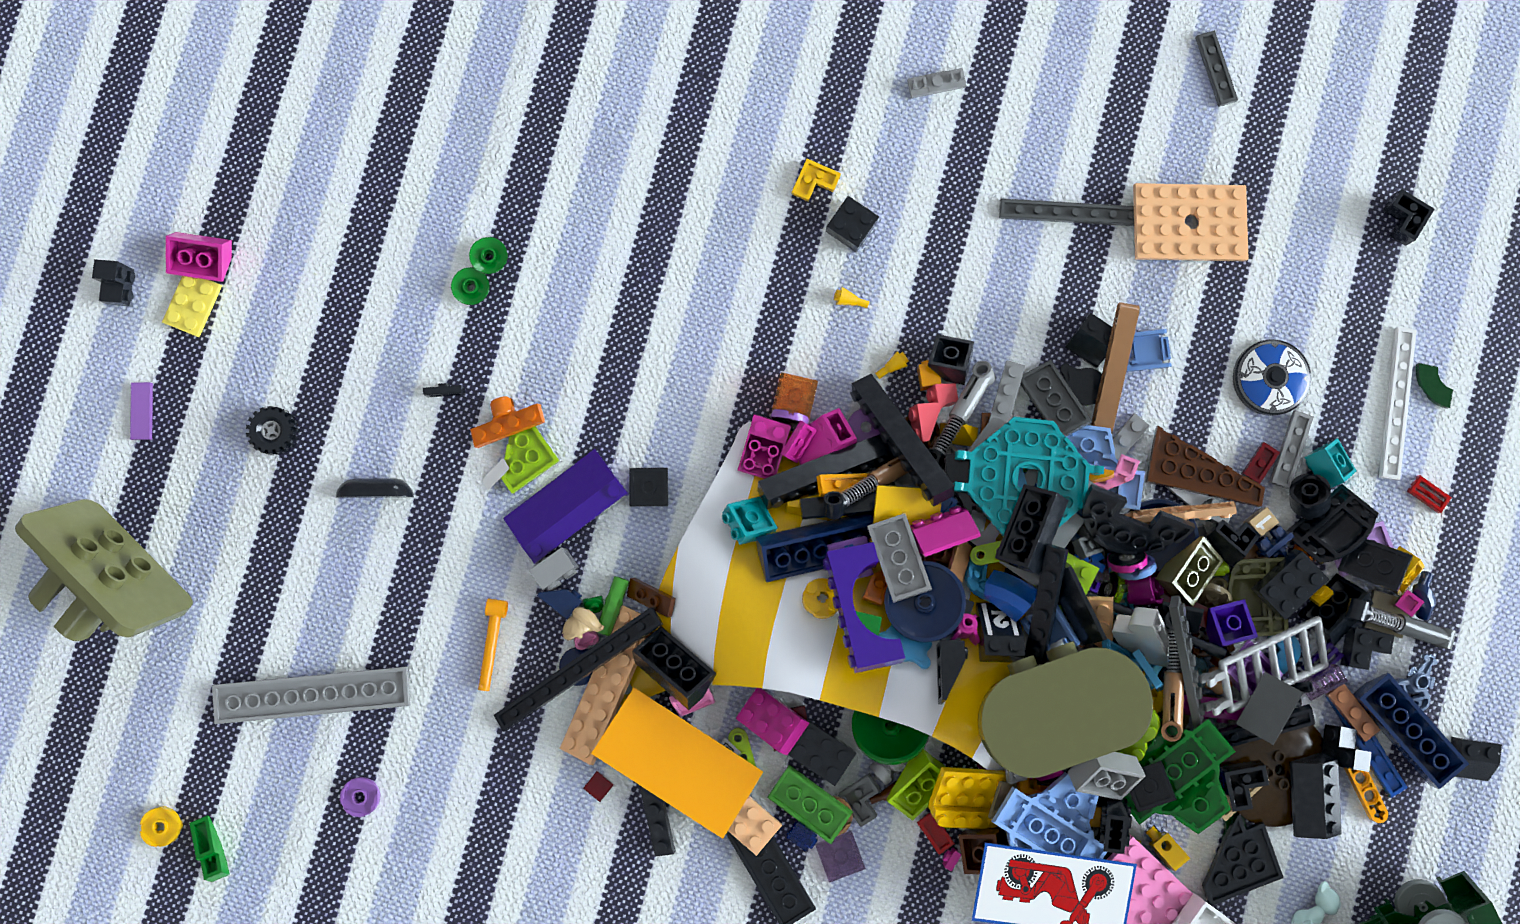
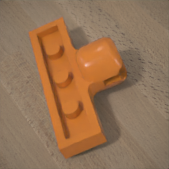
(506, 421)

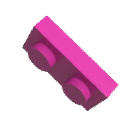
(798, 441)

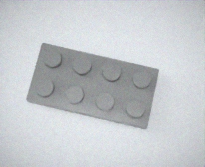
(899, 557)

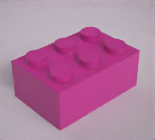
(772, 721)

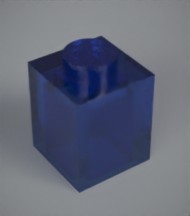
(802, 836)

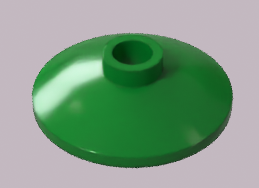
(485, 247)
(462, 281)

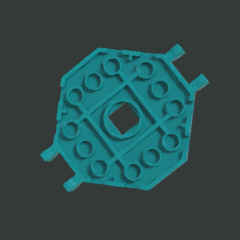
(1025, 445)

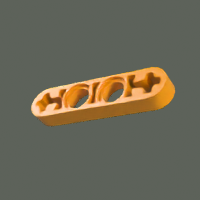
(1361, 788)

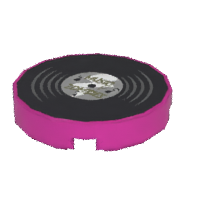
(1126, 563)

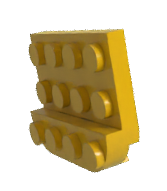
(964, 797)

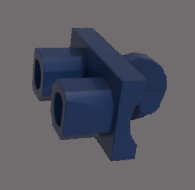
(1275, 546)

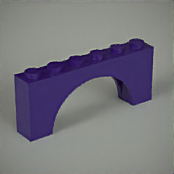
(865, 648)

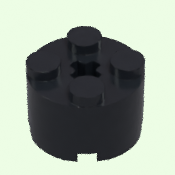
(1310, 496)

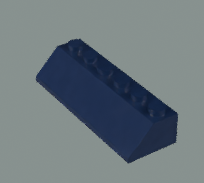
(805, 547)
(1410, 730)

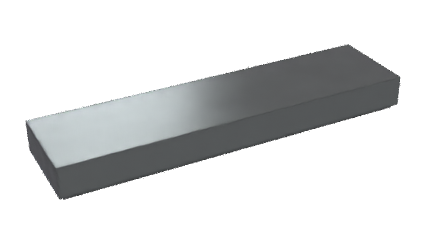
(1216, 68)

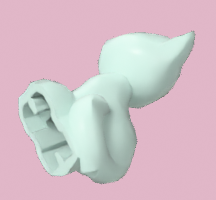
(1326, 902)

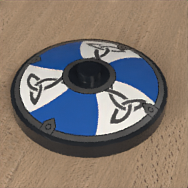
(1272, 377)

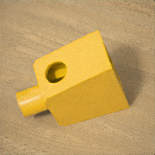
(1172, 854)

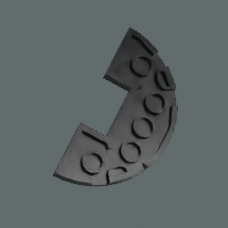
(1126, 534)

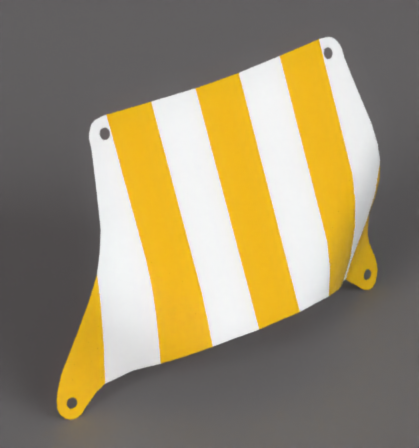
(766, 639)

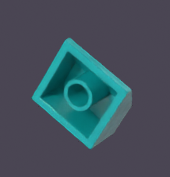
(1331, 463)

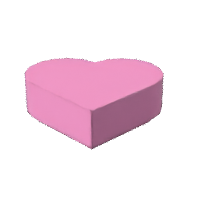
(588, 638)

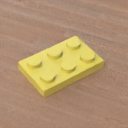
(192, 304)

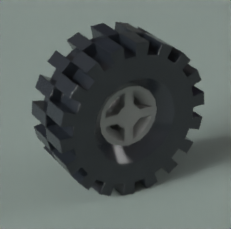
(263, 427)

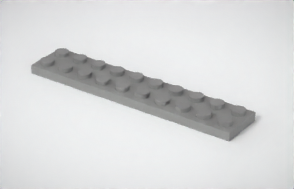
(311, 695)

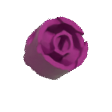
(1144, 591)

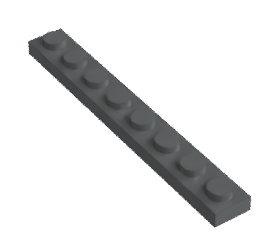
(1187, 661)

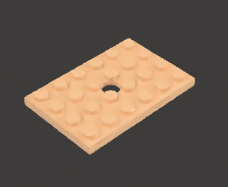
(1162, 230)

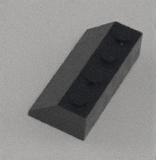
(1031, 528)
(1078, 609)
(674, 667)
(1315, 797)

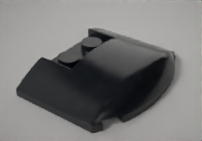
(1338, 530)

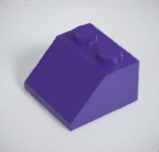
(1230, 624)

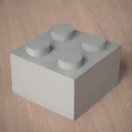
(554, 569)

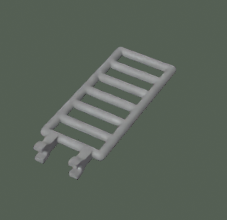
(1222, 673)

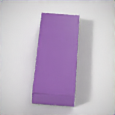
(141, 411)

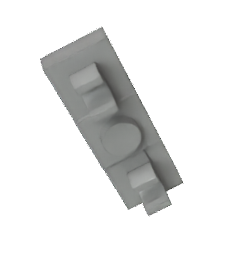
(936, 83)

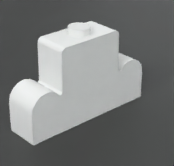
(1143, 632)

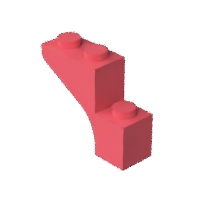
(924, 415)

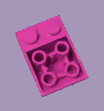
(831, 435)
(763, 447)

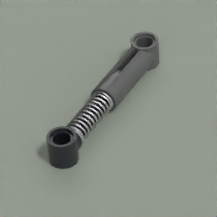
(1401, 624)

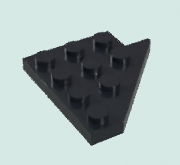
(1241, 863)

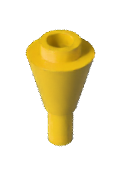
(845, 297)
(896, 363)

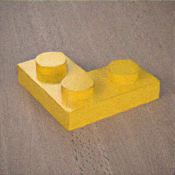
(812, 175)

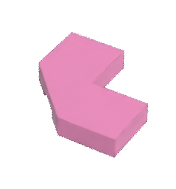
(1124, 472)

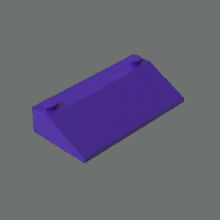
(565, 506)

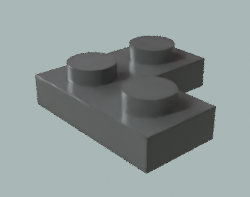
(1086, 545)
(857, 796)

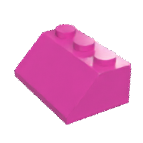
(197, 256)
(944, 530)

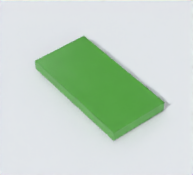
(810, 804)

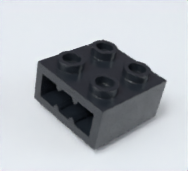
(1115, 825)

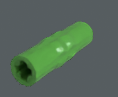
(613, 604)

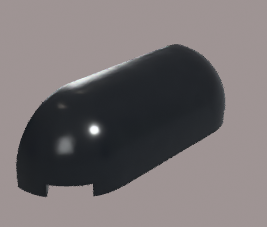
(374, 488)

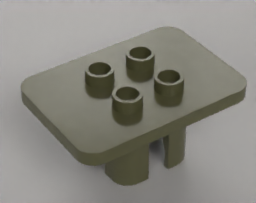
(102, 568)

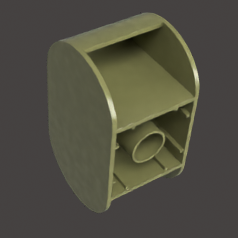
(1064, 710)

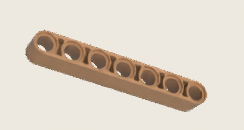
(1115, 365)

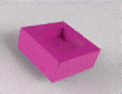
(1409, 603)
(951, 858)

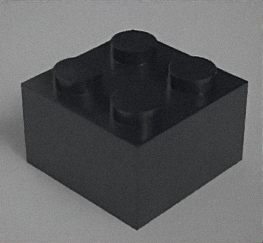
(852, 223)

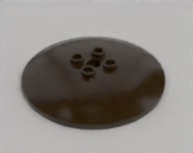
(1274, 802)

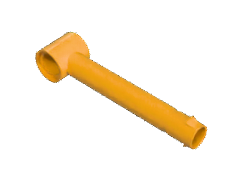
(495, 610)

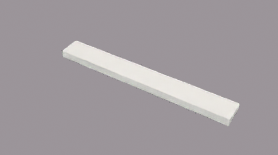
(1397, 403)

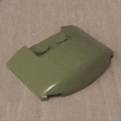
(1242, 579)

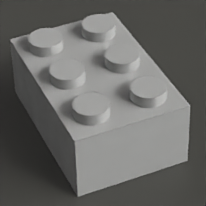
(1107, 775)

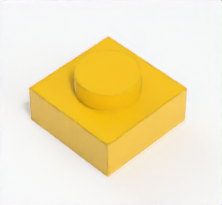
(1321, 595)

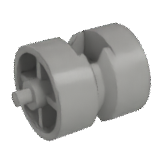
(885, 772)

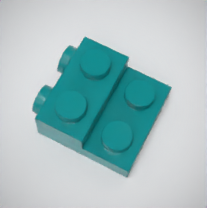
(748, 520)

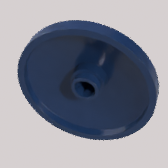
(931, 613)

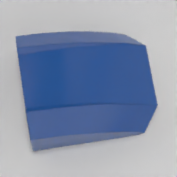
(1009, 594)

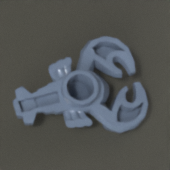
(1419, 680)

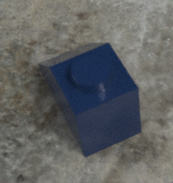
(562, 601)

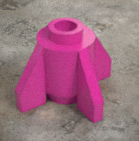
(967, 629)

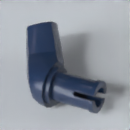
(1423, 591)

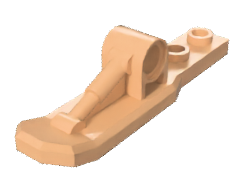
(1203, 511)

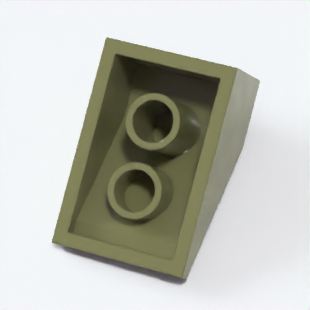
(1190, 571)

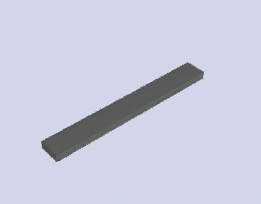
(1066, 212)

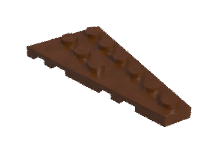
(1192, 470)

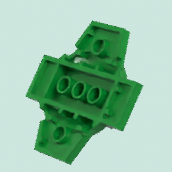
(1193, 773)

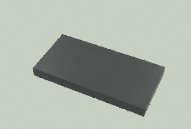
(1054, 398)

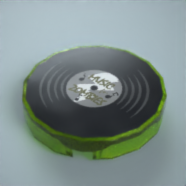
(1113, 587)

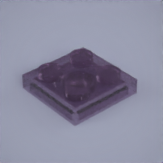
(840, 857)

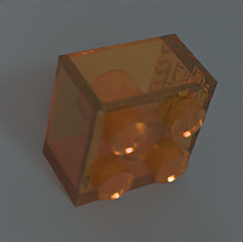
(795, 394)

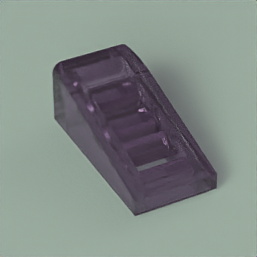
(1333, 683)

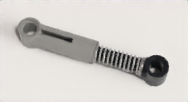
(963, 408)

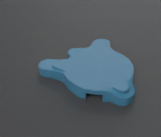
(913, 650)

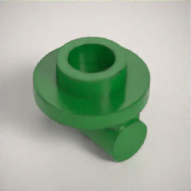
(594, 604)

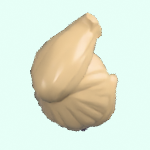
(580, 623)

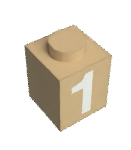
(1262, 520)

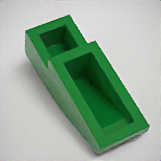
(209, 849)

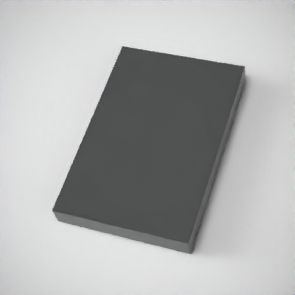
(1269, 708)

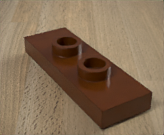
(651, 597)

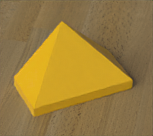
(966, 435)

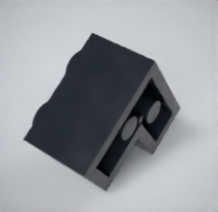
(1411, 215)
(115, 282)
(1232, 543)
(1361, 643)
(1340, 744)
(1238, 780)

